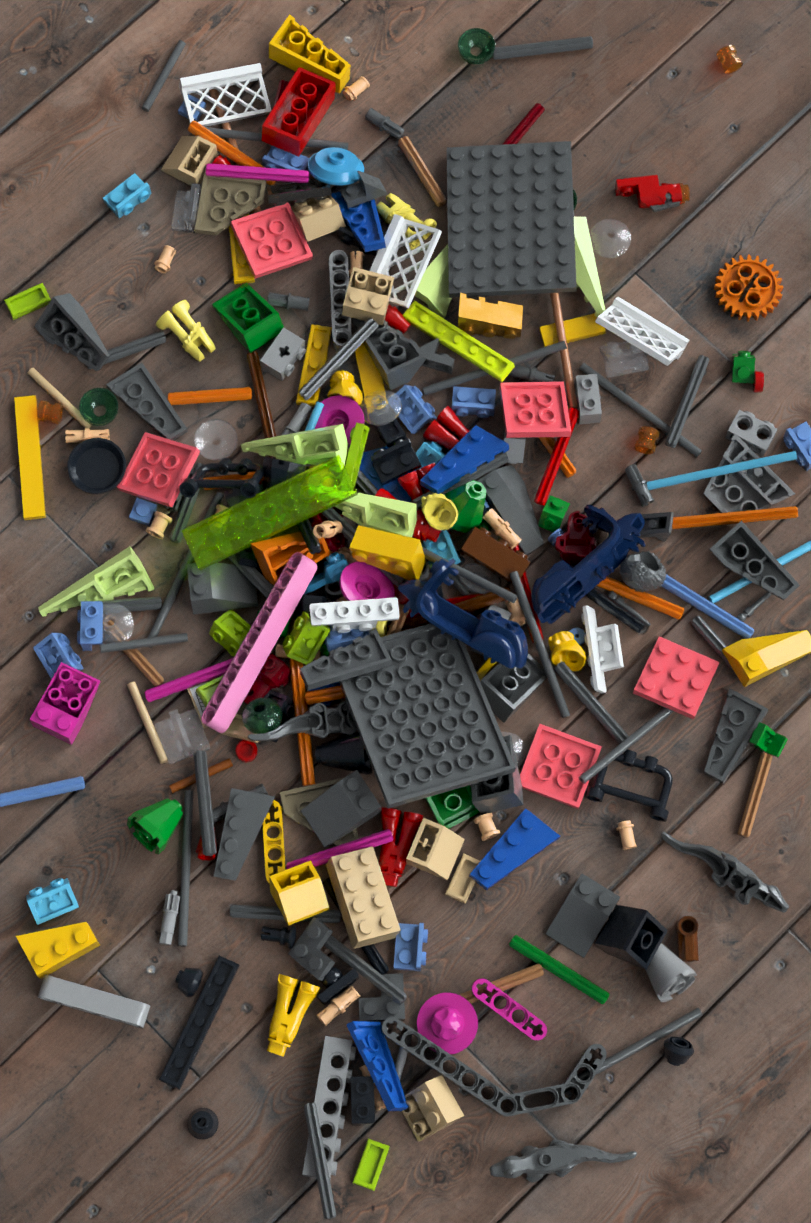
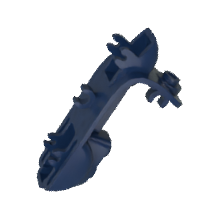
(565, 586)
(490, 634)

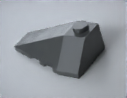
(69, 327)
(392, 354)
(510, 500)
(751, 559)

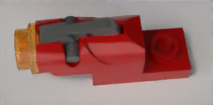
(651, 194)

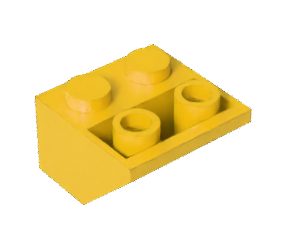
(298, 892)

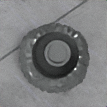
(643, 571)

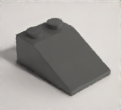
(219, 588)
(510, 688)
(501, 791)
(341, 809)
(582, 915)

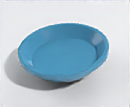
(335, 166)

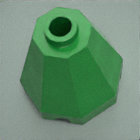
(470, 505)
(156, 824)

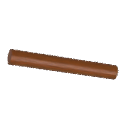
(192, 779)

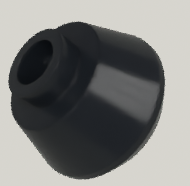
(189, 980)
(677, 1050)
(197, 1129)

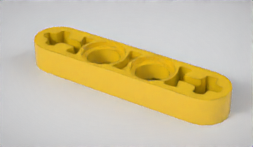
(276, 843)

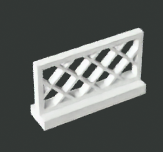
(225, 78)
(393, 241)
(643, 331)

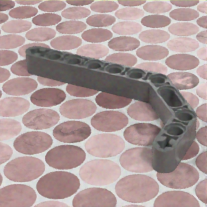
(480, 1082)

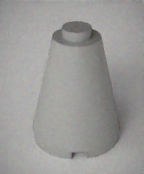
(669, 974)

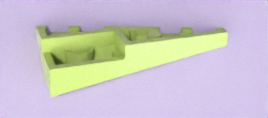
(586, 268)
(435, 285)
(303, 447)
(381, 513)
(114, 578)

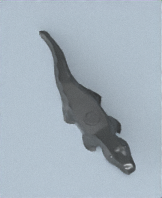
(316, 721)
(733, 873)
(557, 1159)

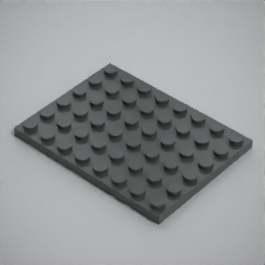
(510, 219)
(426, 718)

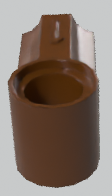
(687, 941)

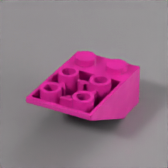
(65, 703)

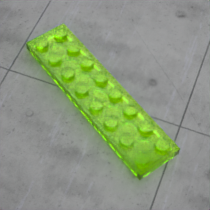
(269, 512)

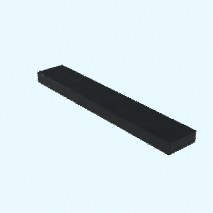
(199, 1022)

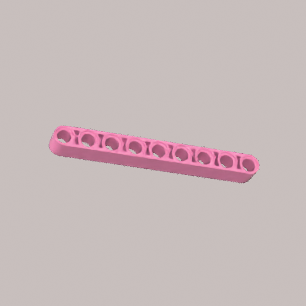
(259, 642)

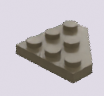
(226, 200)
(298, 798)

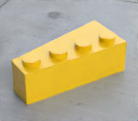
(298, 48)

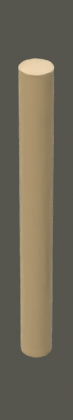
(58, 397)
(147, 722)

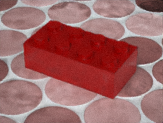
(298, 111)

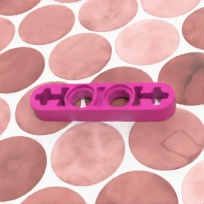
(510, 1007)

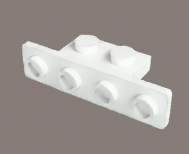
(354, 614)
(603, 648)

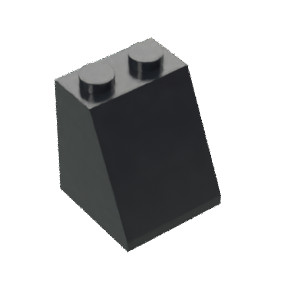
(631, 935)

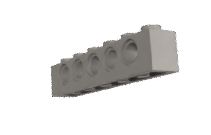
(332, 1048)

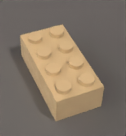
(363, 897)

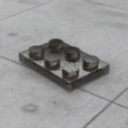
(299, 192)

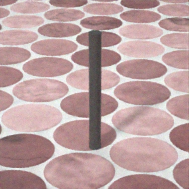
(163, 75)
(140, 643)

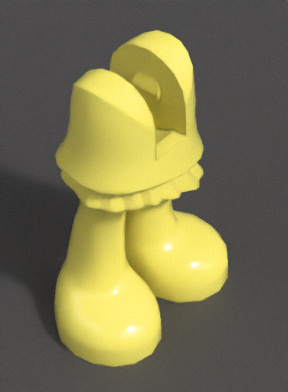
(401, 208)
(197, 333)

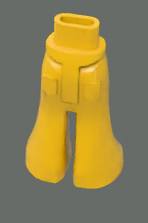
(285, 1025)

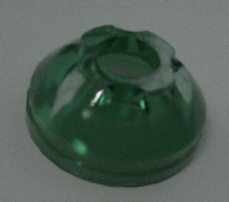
(476, 38)
(95, 398)
(262, 721)

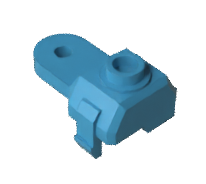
(331, 572)

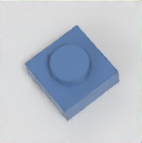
(182, 110)
(143, 512)

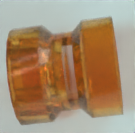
(729, 59)
(50, 412)
(646, 440)

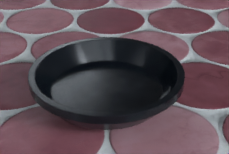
(96, 466)

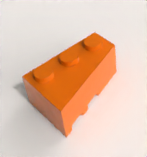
(275, 553)

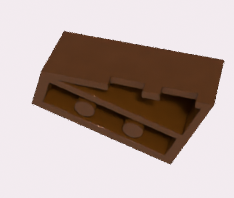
(494, 554)

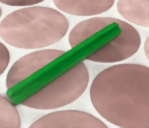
(559, 969)

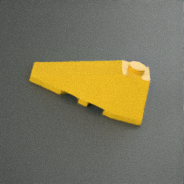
(763, 655)

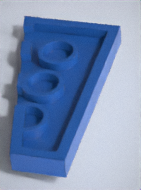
(363, 222)
(463, 459)
(517, 845)
(379, 1062)

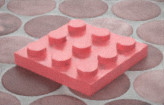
(271, 240)
(535, 409)
(158, 469)
(676, 677)
(556, 764)

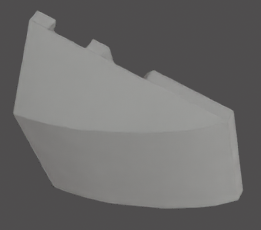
(748, 488)

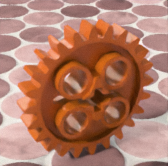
(732, 279)

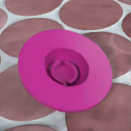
(340, 411)
(364, 582)
(448, 1022)

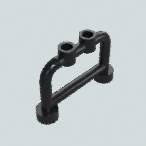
(247, 487)
(648, 765)

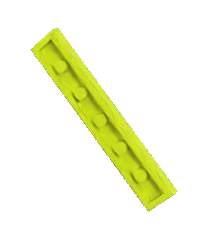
(458, 341)

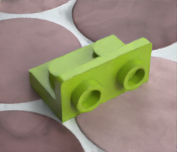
(229, 631)
(305, 640)

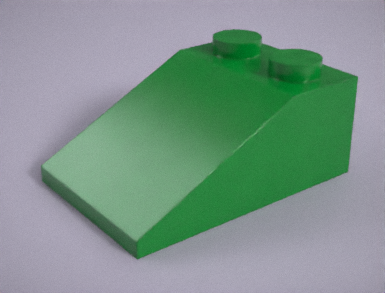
(249, 317)
(452, 806)

